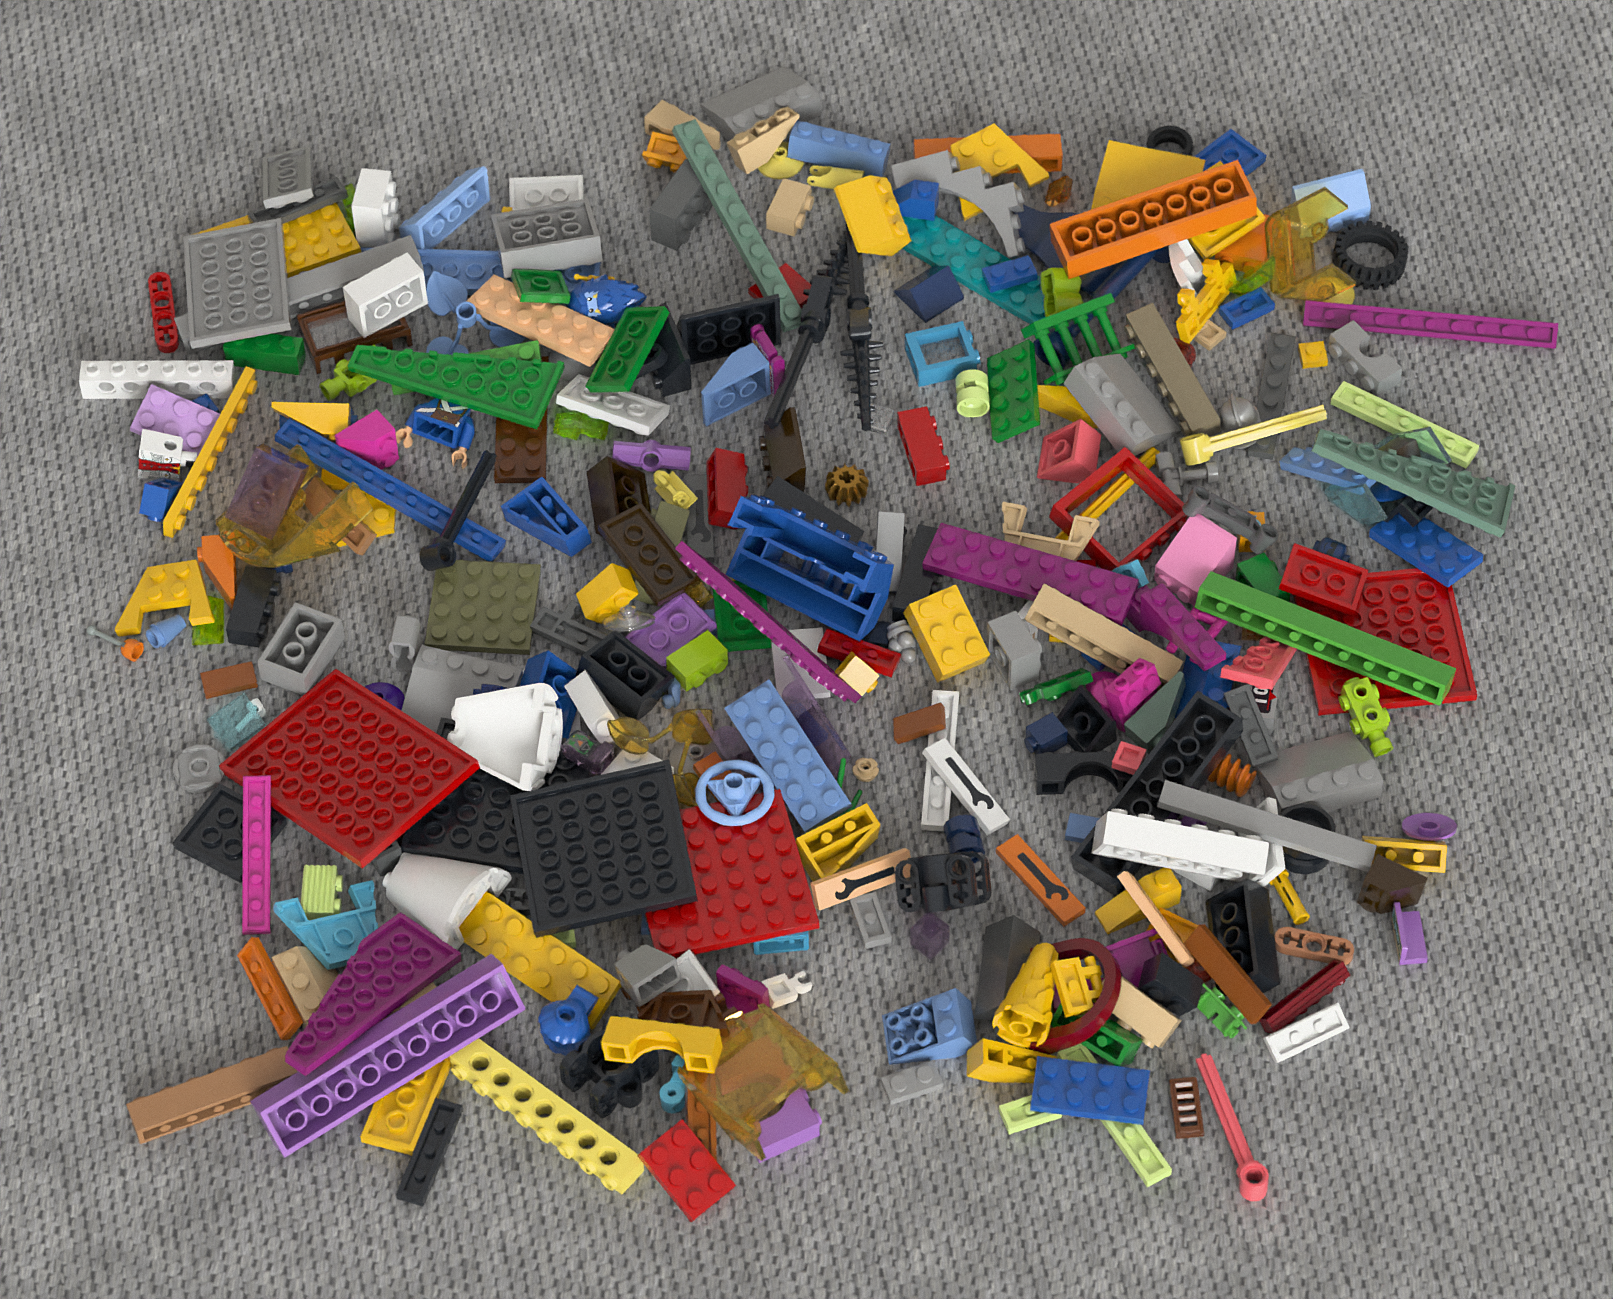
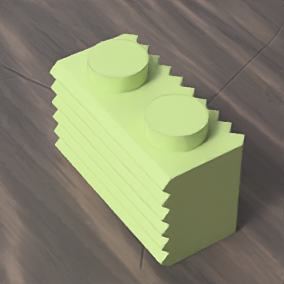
(320, 891)

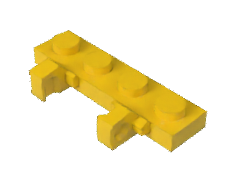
(1200, 308)

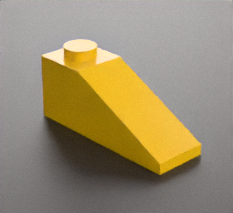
(1062, 403)
(321, 418)
(1123, 911)
(1002, 1062)

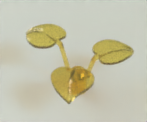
(685, 727)

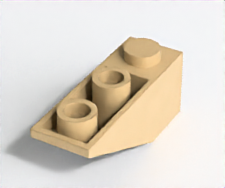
(666, 116)
(759, 143)

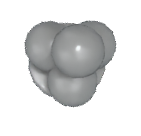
(902, 641)

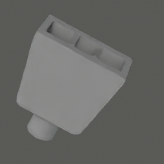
(646, 973)

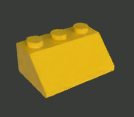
(873, 215)

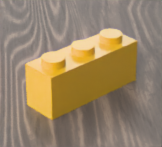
(1411, 853)

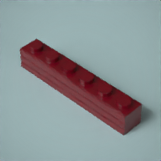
(1304, 996)

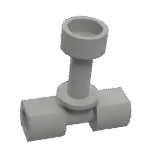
(1174, 476)

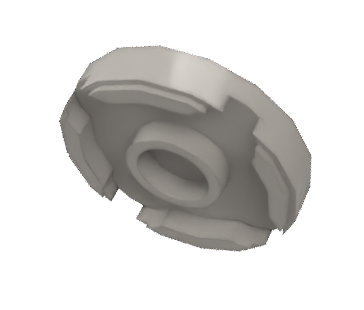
(195, 775)

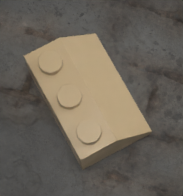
(304, 979)

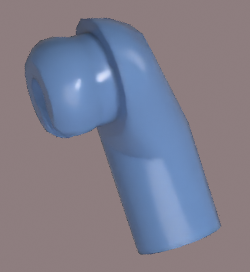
(673, 696)

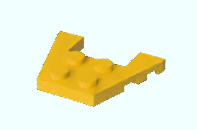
(996, 155)
(380, 519)
(167, 588)

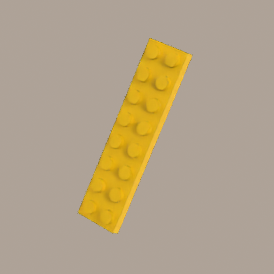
(539, 962)

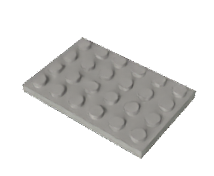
(236, 283)

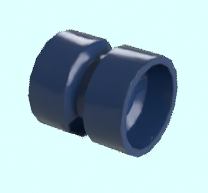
(963, 835)

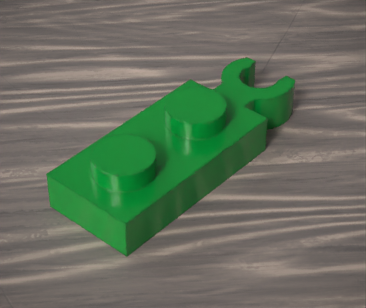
(1054, 687)

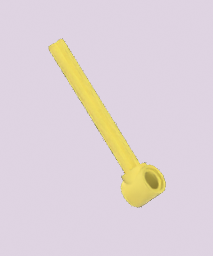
(1200, 447)

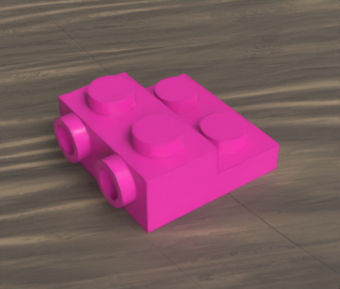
(1132, 690)

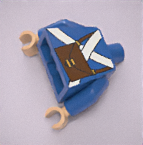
(441, 423)

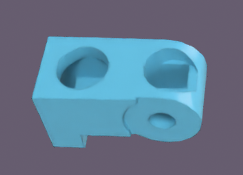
(673, 1093)

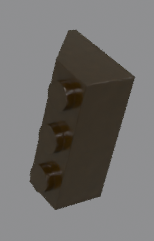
(784, 451)
(615, 489)

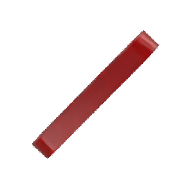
(165, 312)

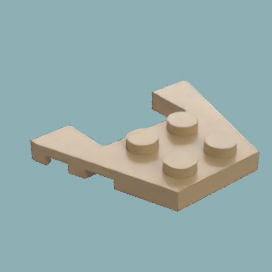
(1080, 533)

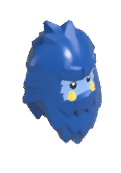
(605, 299)

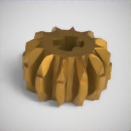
(846, 485)

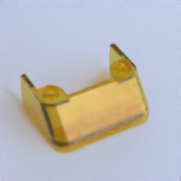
(1291, 239)

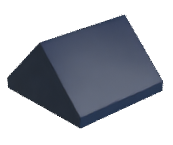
(931, 292)

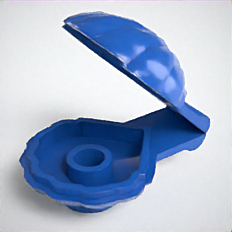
(566, 1022)

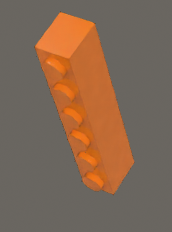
(1043, 148)

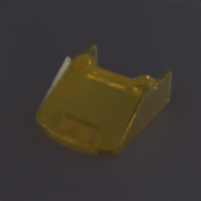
(295, 537)
(757, 1071)

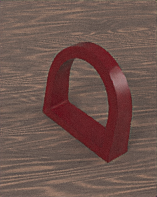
(1086, 1026)

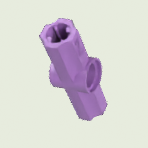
(667, 456)

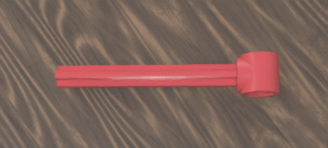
(1248, 1168)

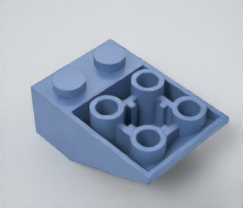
(930, 1029)

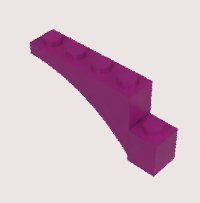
(1164, 614)

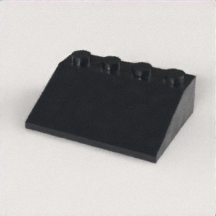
(727, 328)

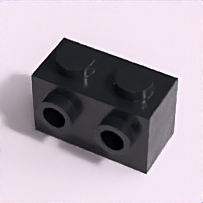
(1170, 984)

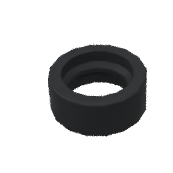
(1173, 135)

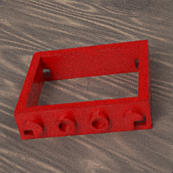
(1147, 481)

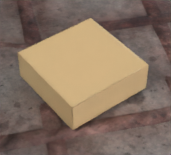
(1210, 335)

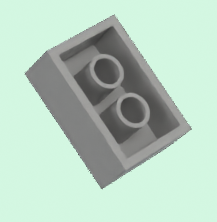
(301, 649)

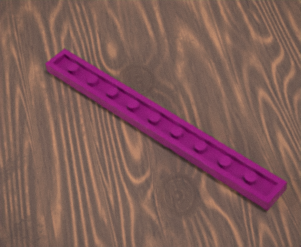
(1432, 324)

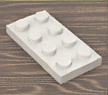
(618, 408)

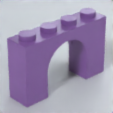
(790, 1126)

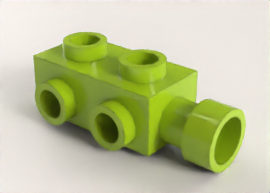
(344, 381)
(1360, 707)

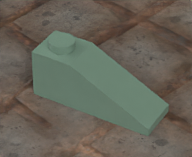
(1156, 715)

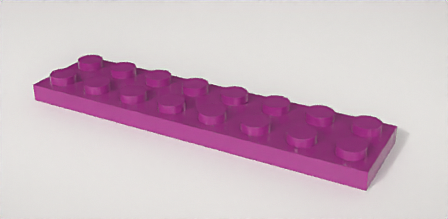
(1025, 570)

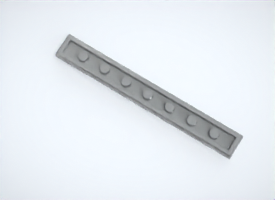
(1267, 826)

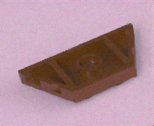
(688, 1008)

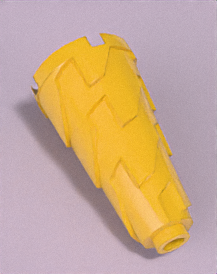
(1026, 1009)

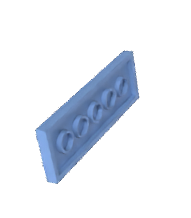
(788, 757)

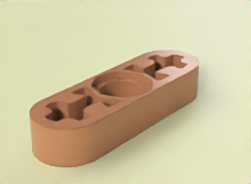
(1307, 936)

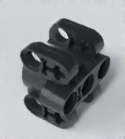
(943, 882)
(609, 1090)

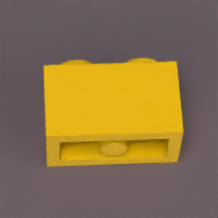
(607, 593)

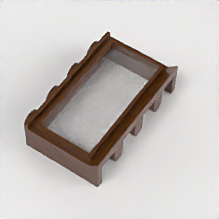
(331, 334)

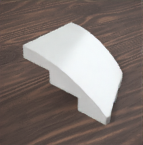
(1186, 266)

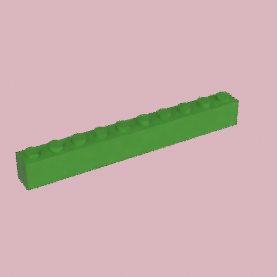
(1325, 638)

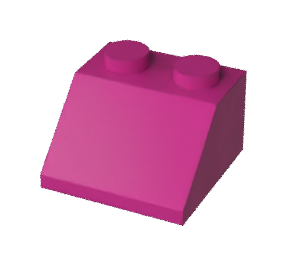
(371, 440)

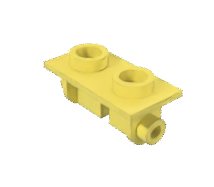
(673, 489)

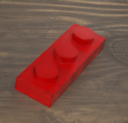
(840, 646)

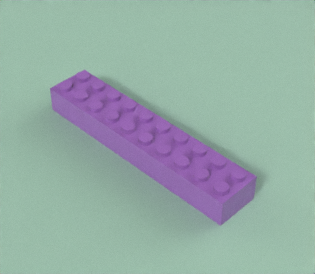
(389, 1055)

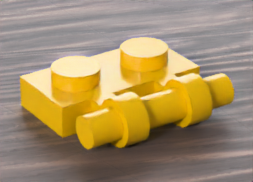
(1072, 984)

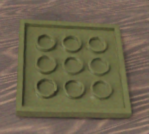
(484, 607)

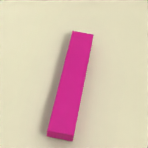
(256, 855)

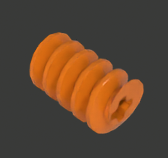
(1233, 776)

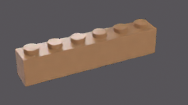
(207, 1095)

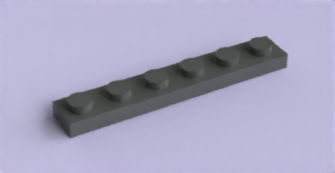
(1273, 389)

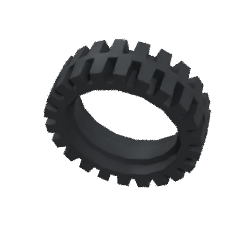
(1371, 234)

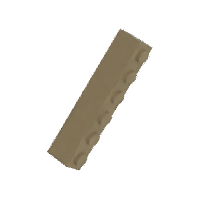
(1172, 372)

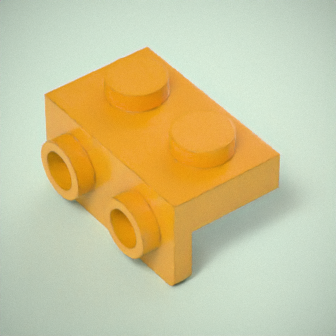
(664, 151)

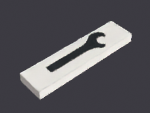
(966, 786)

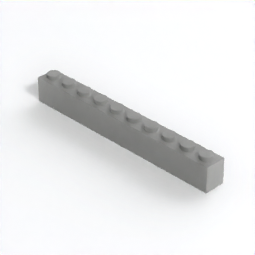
(325, 284)

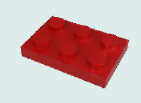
(1323, 579)
(686, 1170)

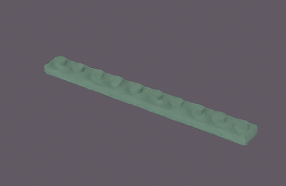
(737, 221)

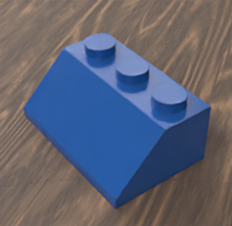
(556, 673)
(1208, 681)

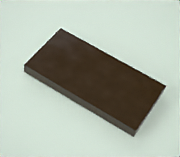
(648, 554)

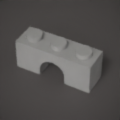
(1375, 373)

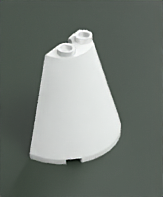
(511, 732)
(441, 891)

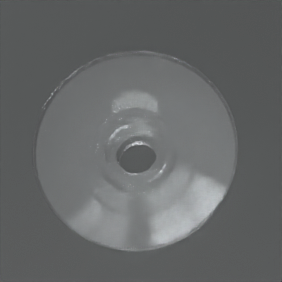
(628, 620)

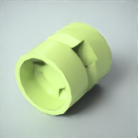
(972, 393)

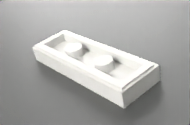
(1306, 1032)

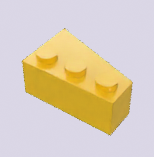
(838, 842)

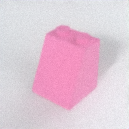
(1192, 555)

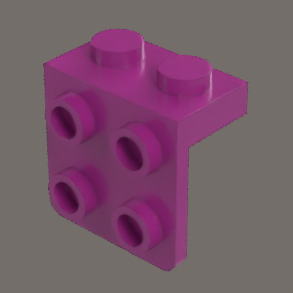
(740, 990)

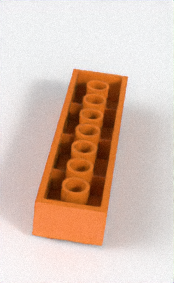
(1153, 219)

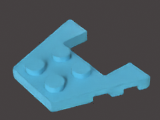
(336, 936)

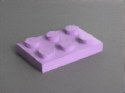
(175, 416)

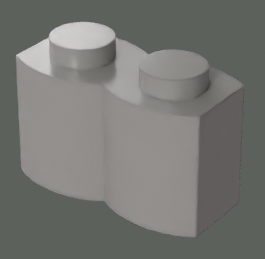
(405, 643)

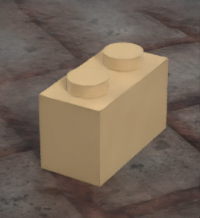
(789, 207)

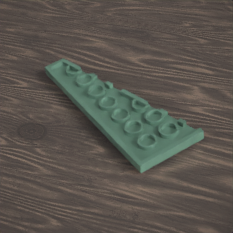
(1427, 481)

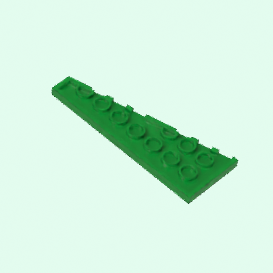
(493, 386)

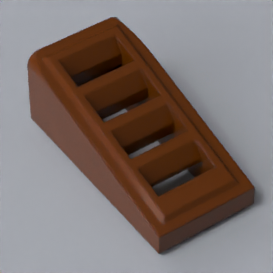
(1182, 1090)

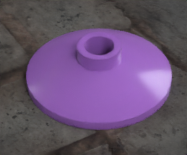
(1429, 826)

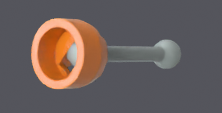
(129, 648)

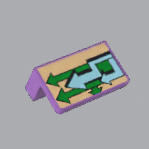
(1408, 936)

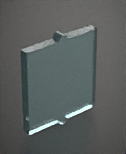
(236, 722)

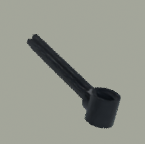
(442, 551)

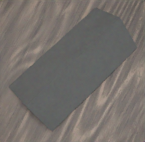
(1004, 952)

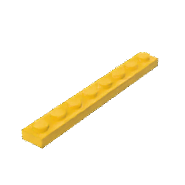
(207, 457)

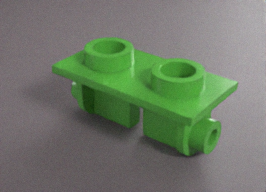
(1228, 1019)

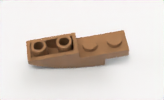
(319, 496)

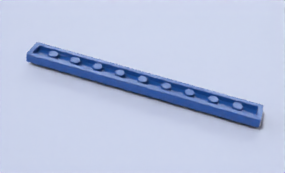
(388, 489)

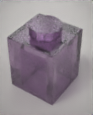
(929, 935)

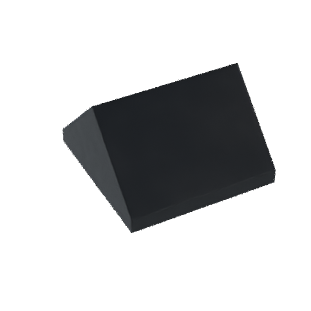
(1087, 722)

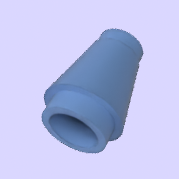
(164, 631)

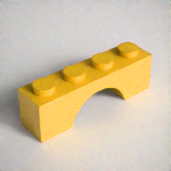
(630, 1038)

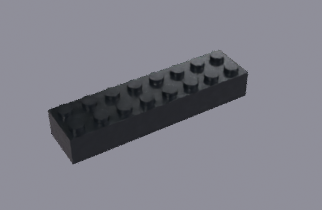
(1182, 756)

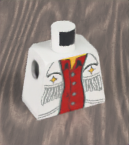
(162, 455)

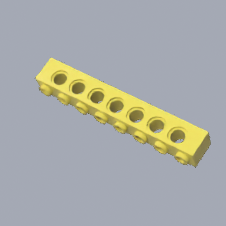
(543, 1101)

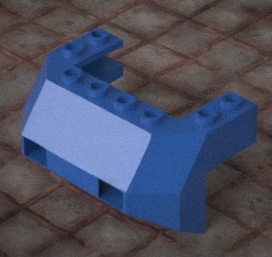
(827, 567)

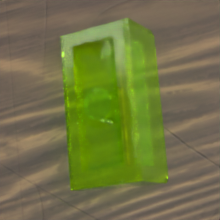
(1254, 278)
(212, 632)

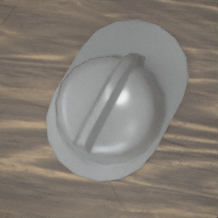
(1238, 414)

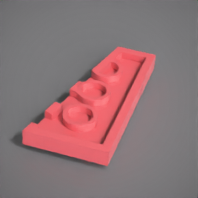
(1261, 664)

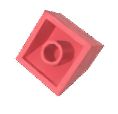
(1069, 453)

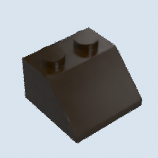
(1390, 883)

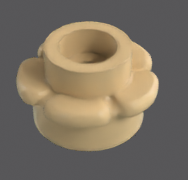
(865, 775)

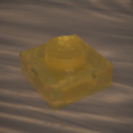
(700, 594)

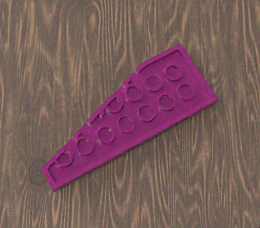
(378, 979)

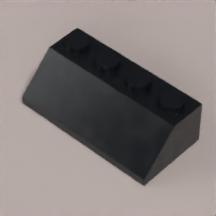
(1244, 926)

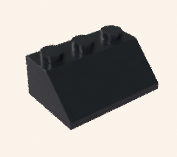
(676, 372)
(626, 675)

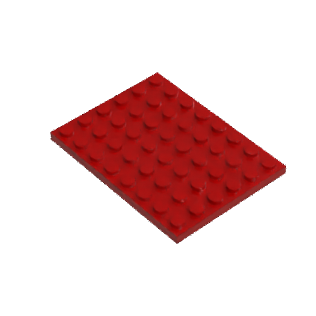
(351, 767)

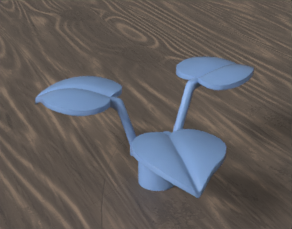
(450, 294)

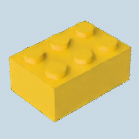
(946, 633)

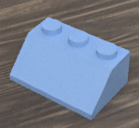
(1350, 188)

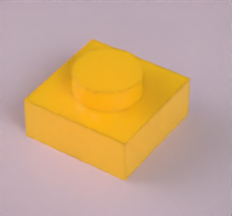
(1312, 354)

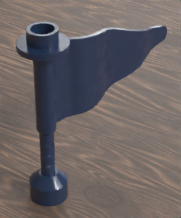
(1110, 279)

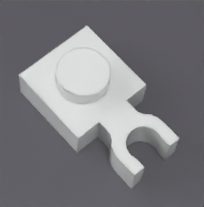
(785, 990)

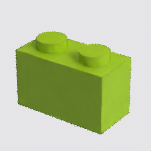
(697, 660)

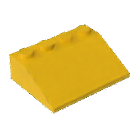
(1136, 169)

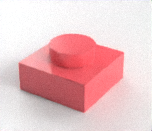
(1128, 758)

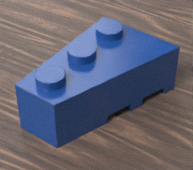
(547, 517)

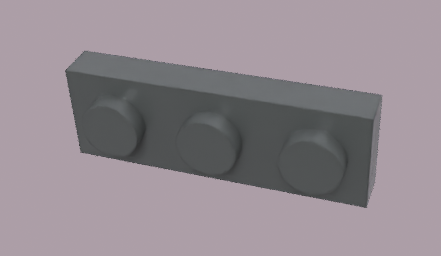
(1255, 734)

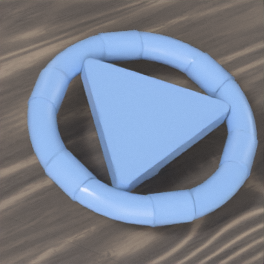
(734, 792)

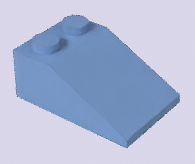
(736, 384)

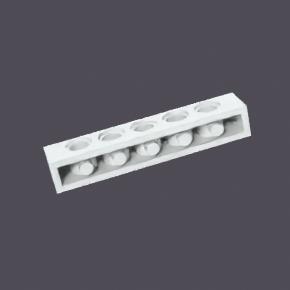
(134, 378)

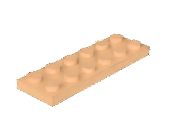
(546, 322)

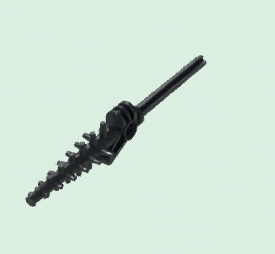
(813, 326)
(859, 327)

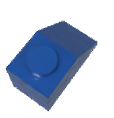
(918, 199)
(158, 498)

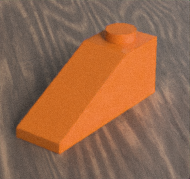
(219, 566)

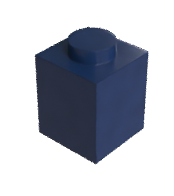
(1045, 735)

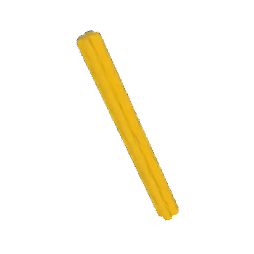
(1114, 491)

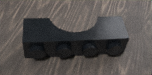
(1057, 770)

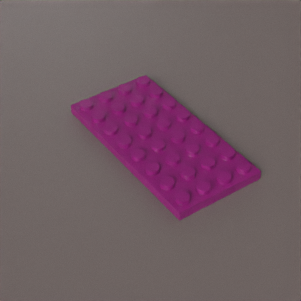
(766, 623)

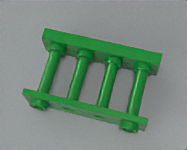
(1079, 316)

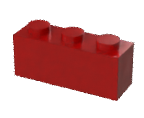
(922, 445)
(725, 485)

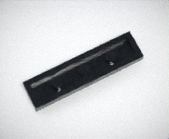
(429, 1152)

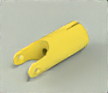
(832, 176)

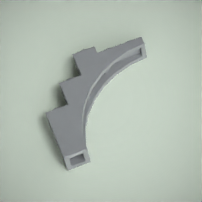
(973, 185)

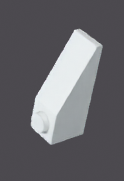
(592, 706)

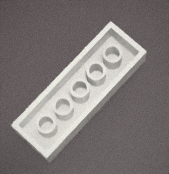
(1179, 846)

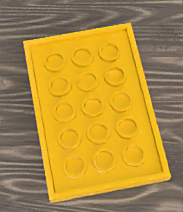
(311, 239)

